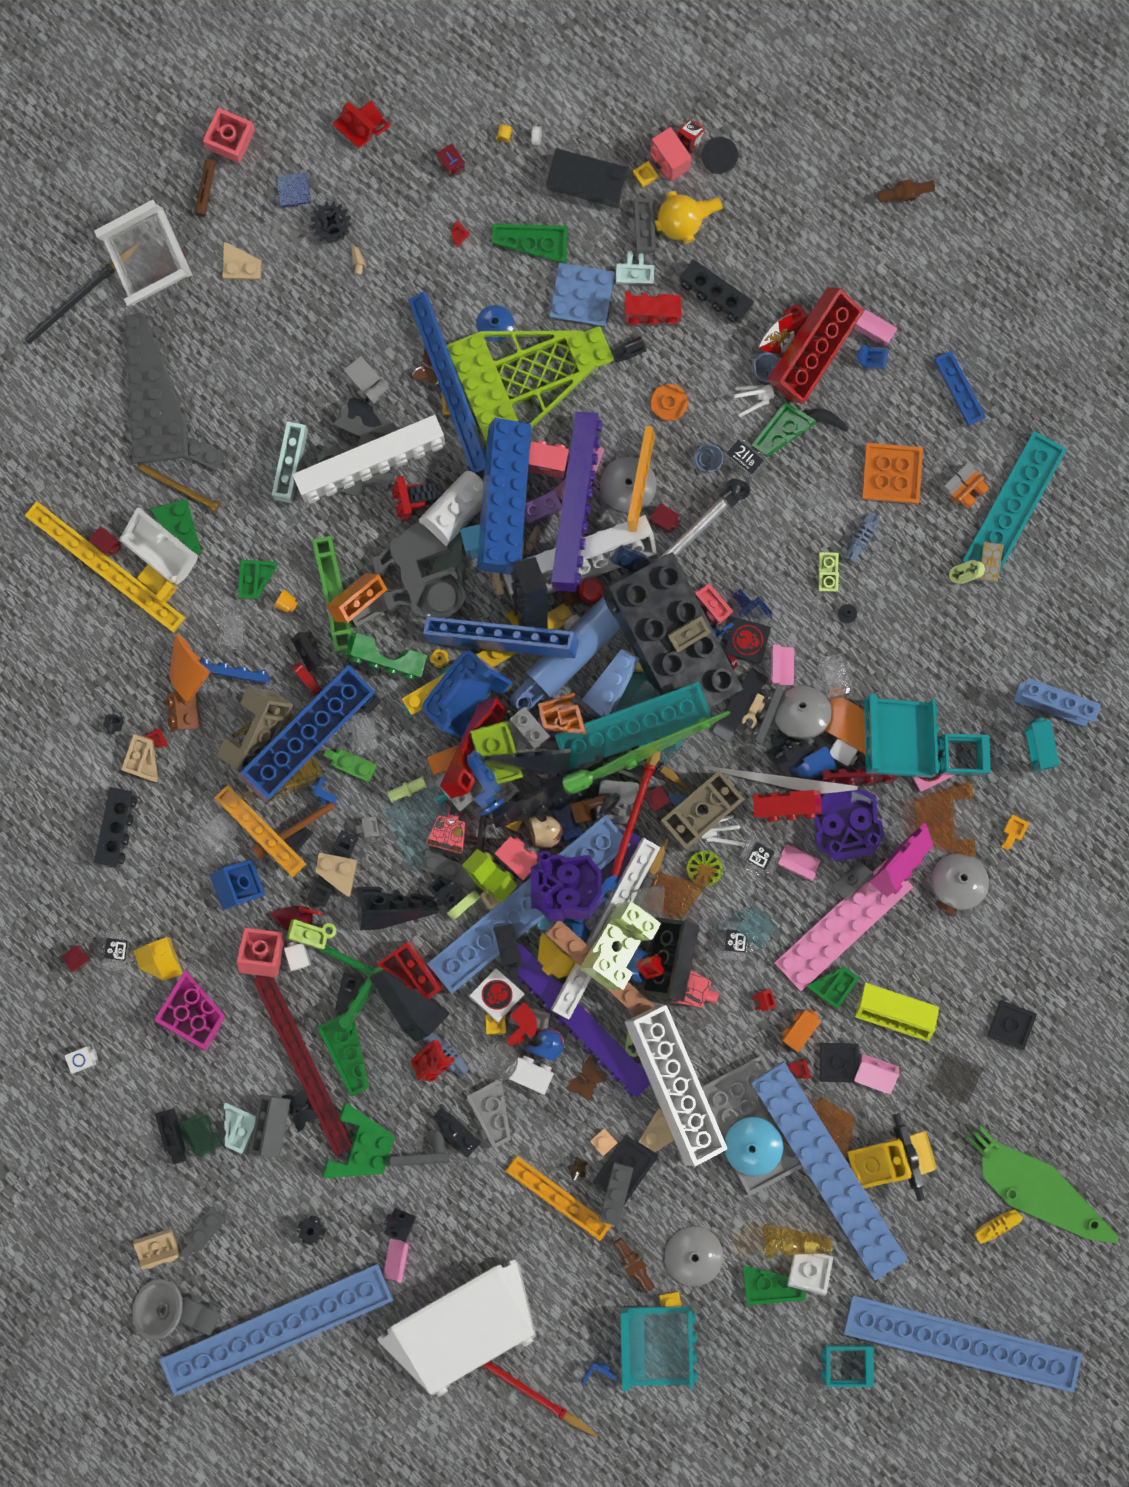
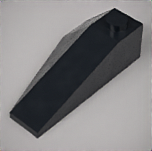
(541, 762)
(382, 910)
(412, 1011)

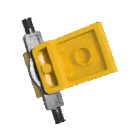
(895, 1160)

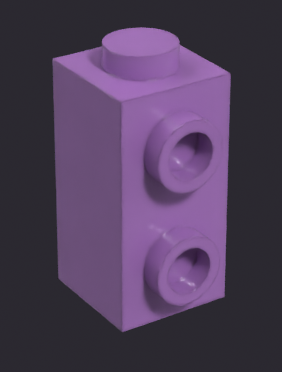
(542, 508)

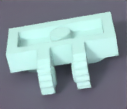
(634, 274)

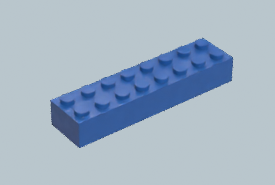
(504, 495)
(306, 733)

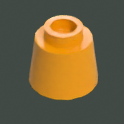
(286, 602)

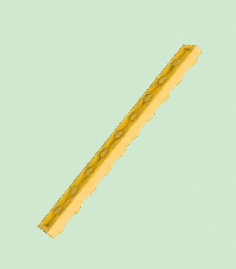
(105, 566)
(414, 701)

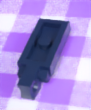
(629, 558)

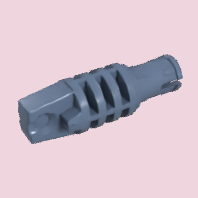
(862, 536)
(458, 1065)

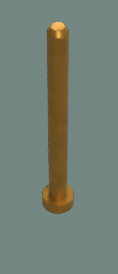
(213, 505)

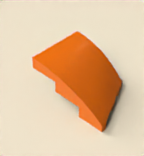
(185, 669)
(561, 715)
(847, 723)

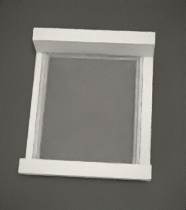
(144, 251)

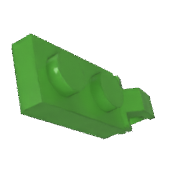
(351, 764)

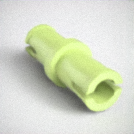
(407, 789)

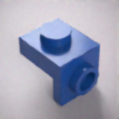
(872, 357)
(325, 797)

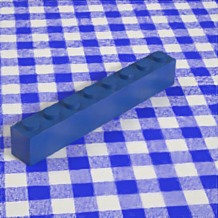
(501, 637)

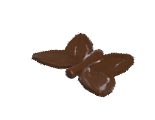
(427, 372)
(588, 1079)

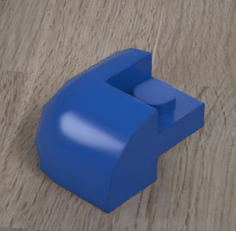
(813, 765)

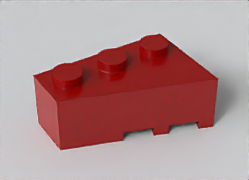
(652, 309)
(787, 805)
(412, 969)

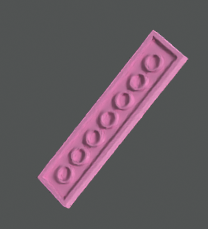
(836, 932)

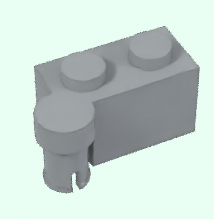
(366, 380)

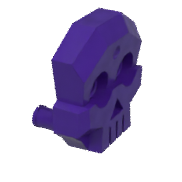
(844, 810)
(552, 887)

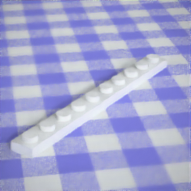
(630, 880)

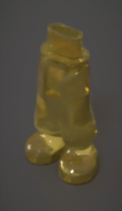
(793, 1242)

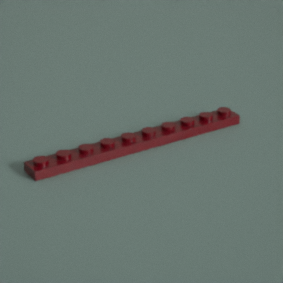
(303, 1064)

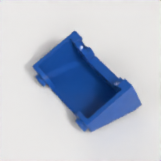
(461, 691)

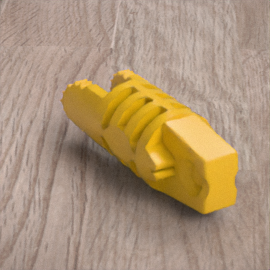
(998, 1226)

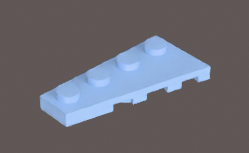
(611, 685)

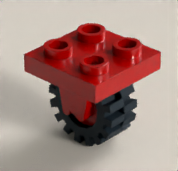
(412, 497)

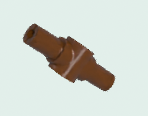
(906, 190)
(633, 1265)

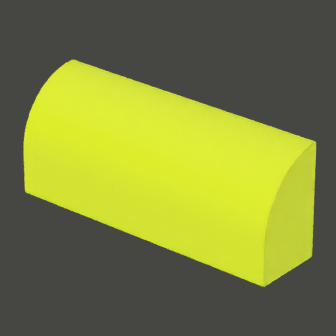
(897, 1012)

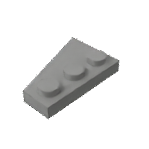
(491, 1112)

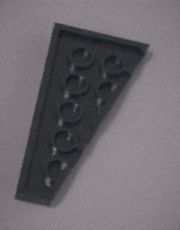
(547, 798)

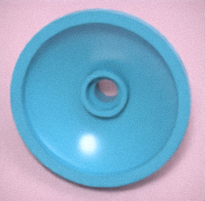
(760, 1134)

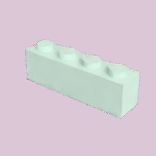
(289, 462)

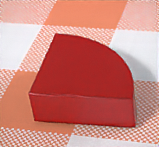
(459, 234)
(158, 738)
(800, 1069)

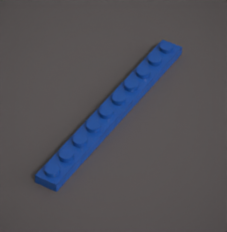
(448, 381)

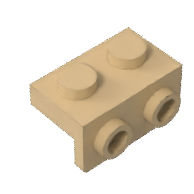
(156, 1249)

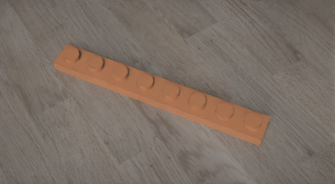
(578, 950)

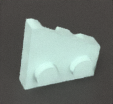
(238, 1128)

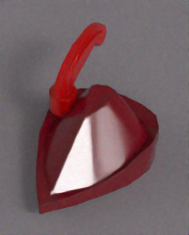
(299, 913)

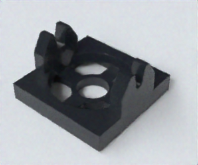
(790, 755)

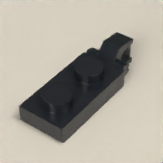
(508, 949)
(456, 1132)
(171, 1135)

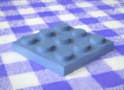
(582, 295)

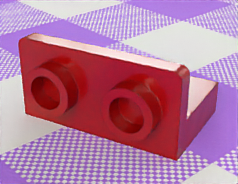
(354, 125)
(431, 1062)

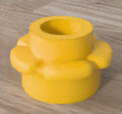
(439, 653)

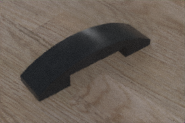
(740, 704)
(322, 888)

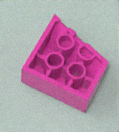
(903, 861)
(191, 1013)

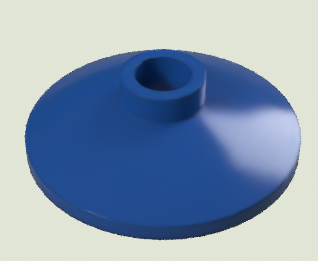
(485, 318)

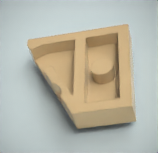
(240, 265)
(141, 758)
(337, 871)
(657, 1133)

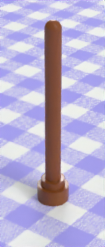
(260, 852)

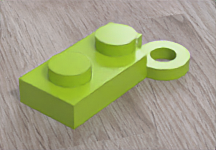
(310, 934)

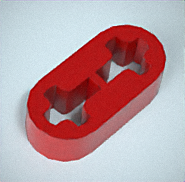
(307, 679)

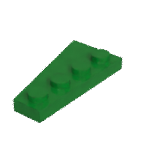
(536, 240)
(346, 1054)

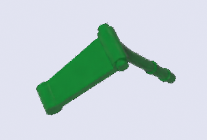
(364, 991)

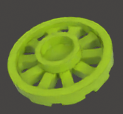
(704, 862)

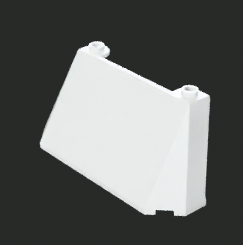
(463, 1329)

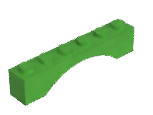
(332, 587)

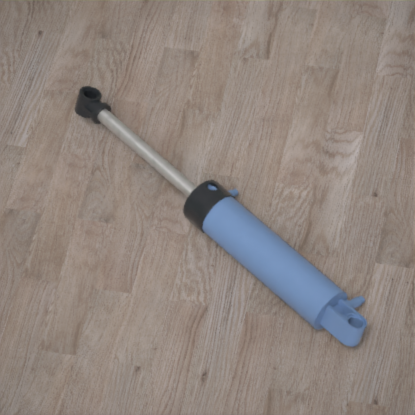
(598, 623)

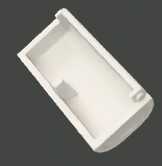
(455, 507)
(158, 547)

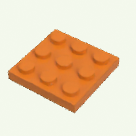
(892, 473)

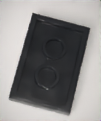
(631, 1154)

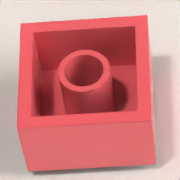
(229, 135)
(670, 154)
(548, 459)
(516, 857)
(260, 952)

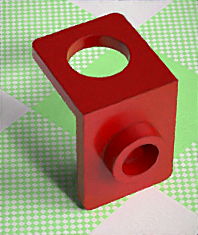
(371, 112)
(799, 316)

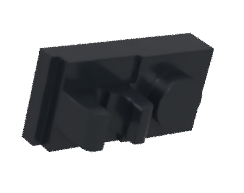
(306, 650)
(348, 991)

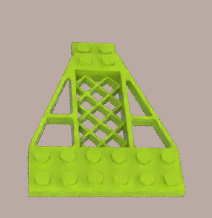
(484, 384)

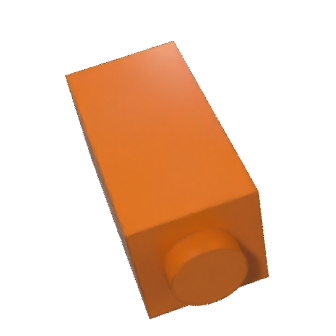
(801, 1029)

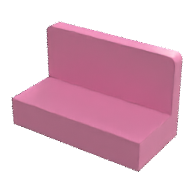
(875, 328)
(782, 665)
(799, 862)
(877, 1074)
(396, 1260)

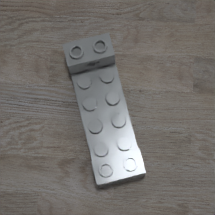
(527, 737)

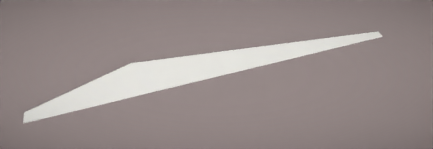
(788, 782)

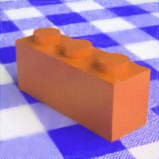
(356, 597)

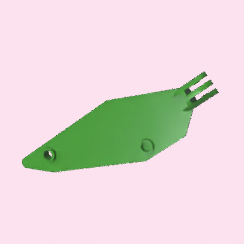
(583, 778)
(1038, 1189)

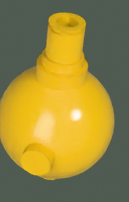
(682, 216)

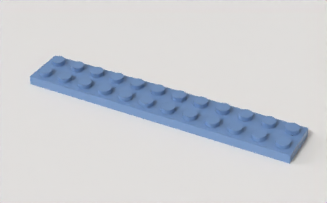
(479, 944)
(829, 1170)
(276, 1329)
(962, 1343)

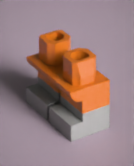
(963, 484)

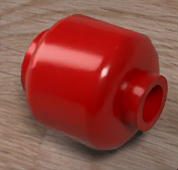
(590, 590)

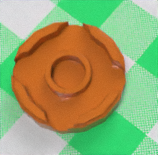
(674, 404)

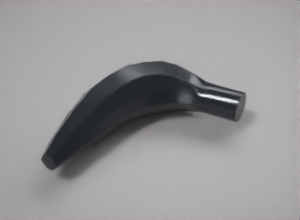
(828, 417)

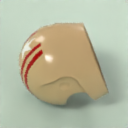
(545, 833)

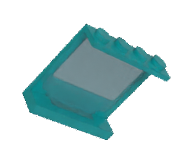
(657, 1346)

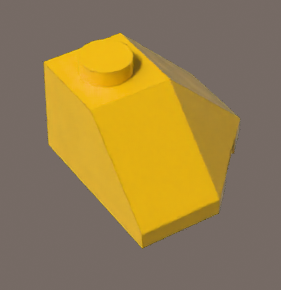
(553, 958)
(158, 959)

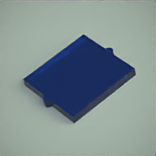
(294, 189)

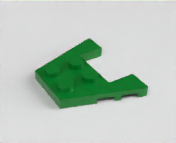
(368, 1150)

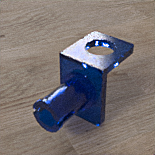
(749, 605)

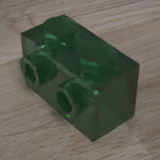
(200, 1135)

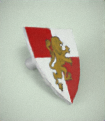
(778, 336)

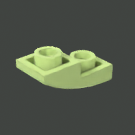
(828, 571)

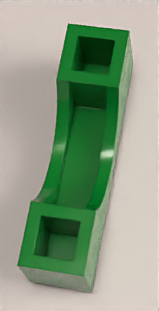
(363, 649)

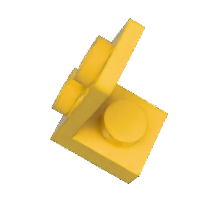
(157, 583)

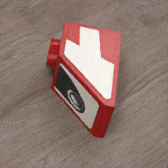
(690, 135)

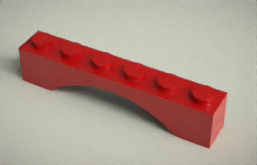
(459, 776)

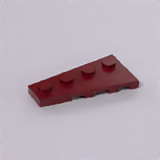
(856, 777)

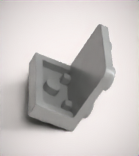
(627, 793)

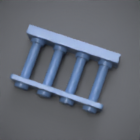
(1056, 702)

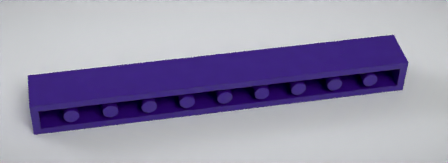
(575, 502)
(583, 1026)

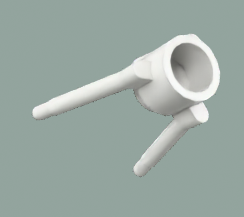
(763, 393)
(713, 832)

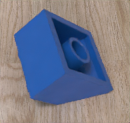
(237, 884)

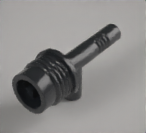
(479, 840)

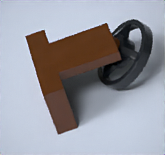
(585, 812)

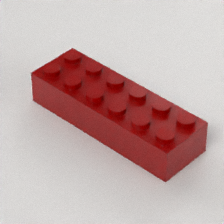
(815, 345)

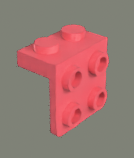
(713, 605)

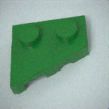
(254, 577)
(834, 986)

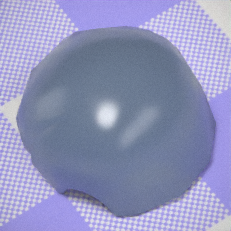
(764, 360)
(702, 455)

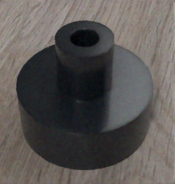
(844, 617)
(113, 723)

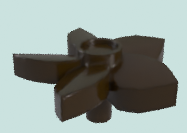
(577, 1169)

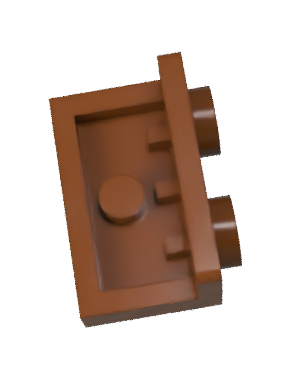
(182, 714)

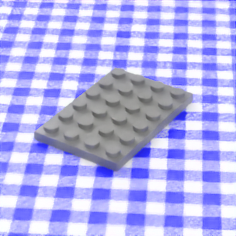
(734, 1098)

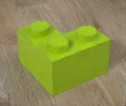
(489, 875)

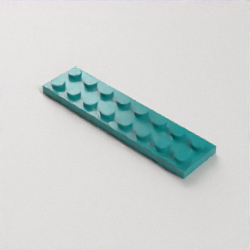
(1018, 497)
(636, 725)

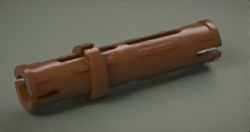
(203, 195)

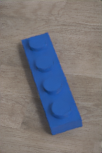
(959, 388)
(239, 673)

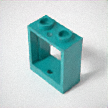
(1041, 745)
(982, 754)
(868, 1359)

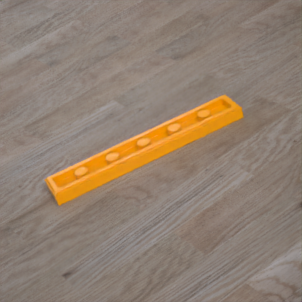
(641, 478)
(260, 831)
(557, 1197)

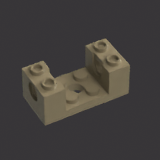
(269, 720)
(687, 825)

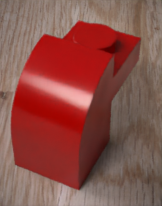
(526, 1020)

